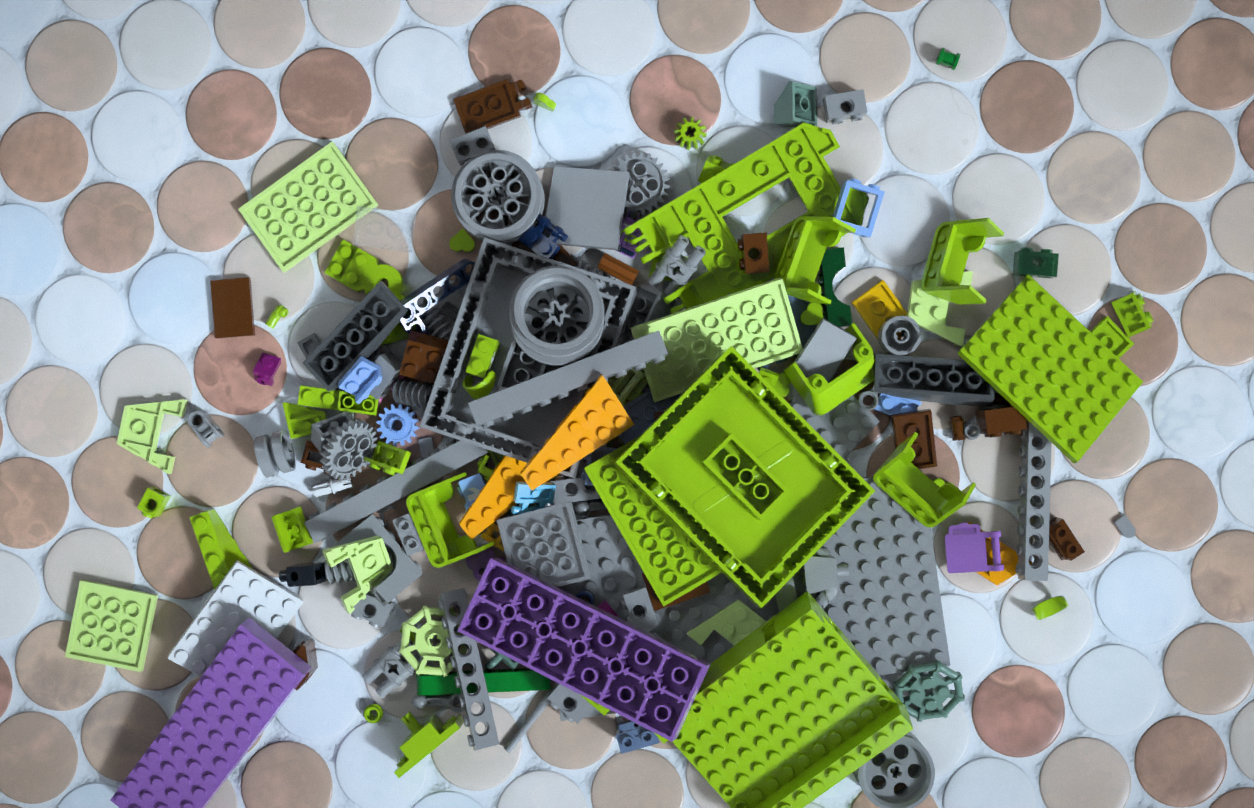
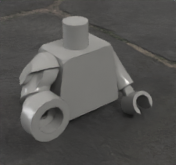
(822, 575)

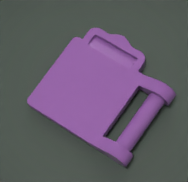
(967, 549)

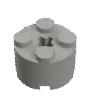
(910, 332)

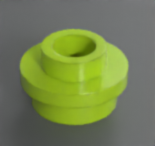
(367, 713)

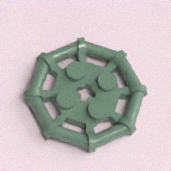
(932, 699)

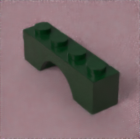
(836, 312)

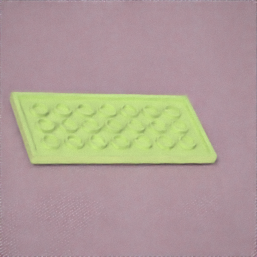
(752, 321)

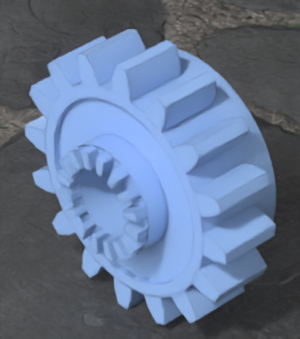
(408, 422)

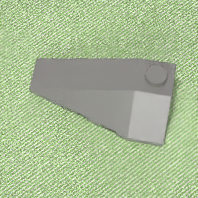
(647, 307)

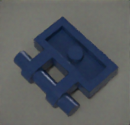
(539, 242)

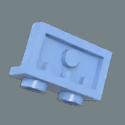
(361, 379)
(894, 405)

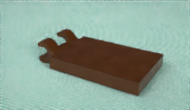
(491, 105)

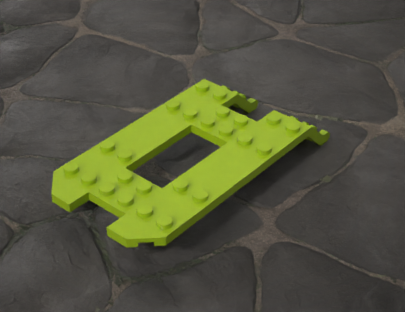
(700, 211)

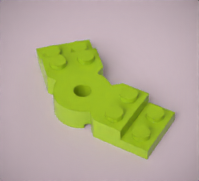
(362, 273)

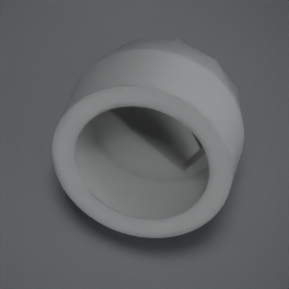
(969, 428)

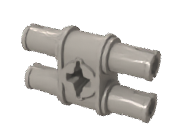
(673, 259)
(394, 677)

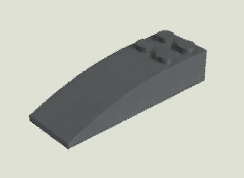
(356, 336)
(931, 380)

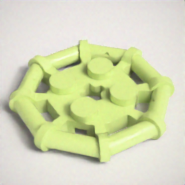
(423, 644)

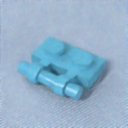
(540, 495)

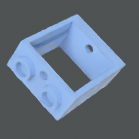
(871, 189)

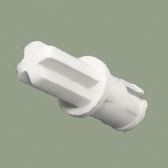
(332, 487)

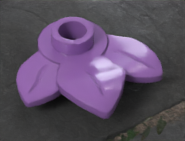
(480, 561)

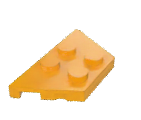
(1008, 558)

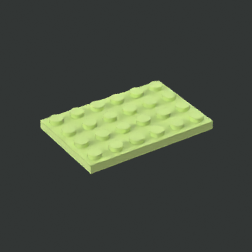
(307, 207)

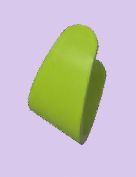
(481, 389)
(1050, 607)

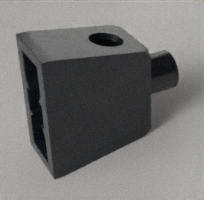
(303, 574)

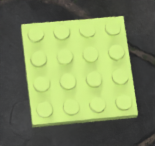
(111, 625)

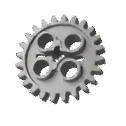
(652, 172)
(348, 448)

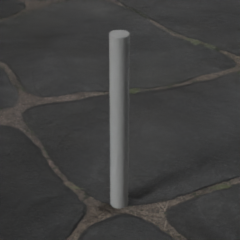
(528, 723)

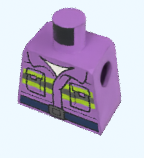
(624, 242)

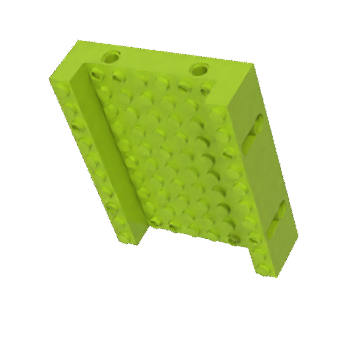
(744, 477)
(789, 713)

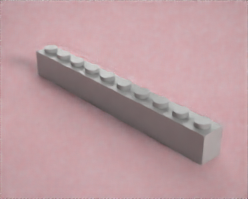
(568, 379)
(391, 489)

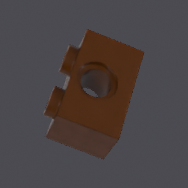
(760, 263)

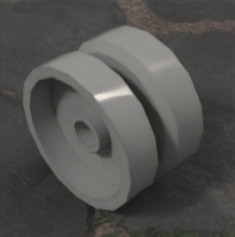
(275, 453)

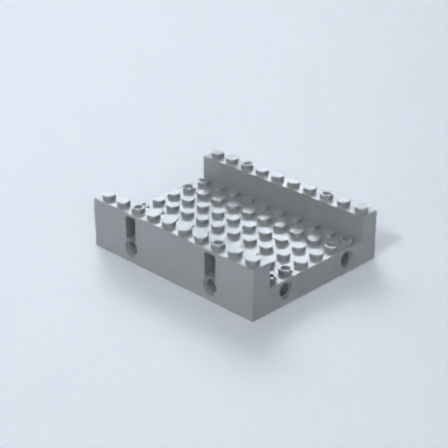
(486, 313)

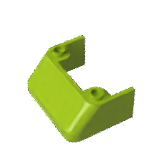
(805, 253)
(949, 256)
(825, 396)
(915, 490)
(436, 527)

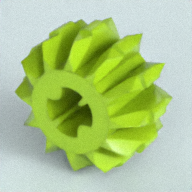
(697, 136)

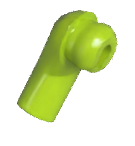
(278, 312)

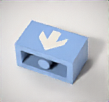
(470, 488)

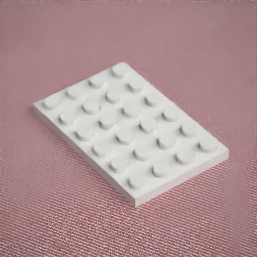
(237, 598)

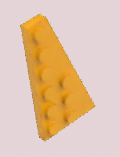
(582, 431)
(494, 497)

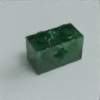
(1024, 264)

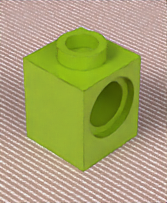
(161, 501)

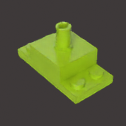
(424, 739)

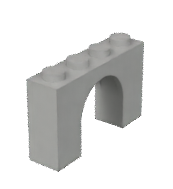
(404, 569)

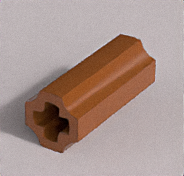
(618, 269)

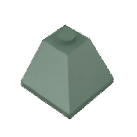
(796, 105)

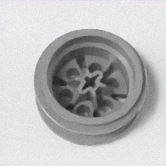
(524, 215)
(567, 284)

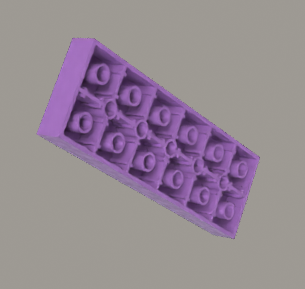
(584, 648)
(215, 723)

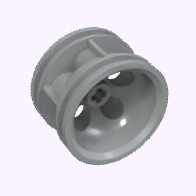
(917, 785)

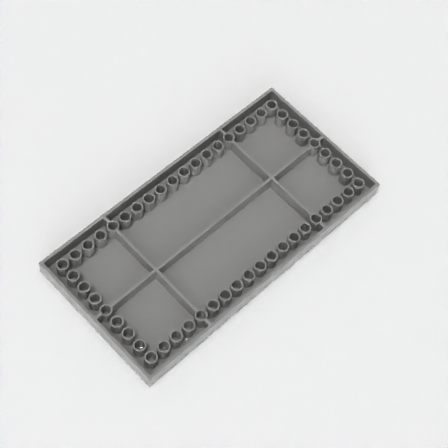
(883, 607)

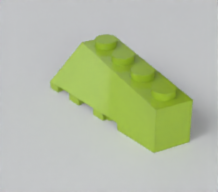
(216, 545)

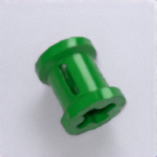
(948, 58)

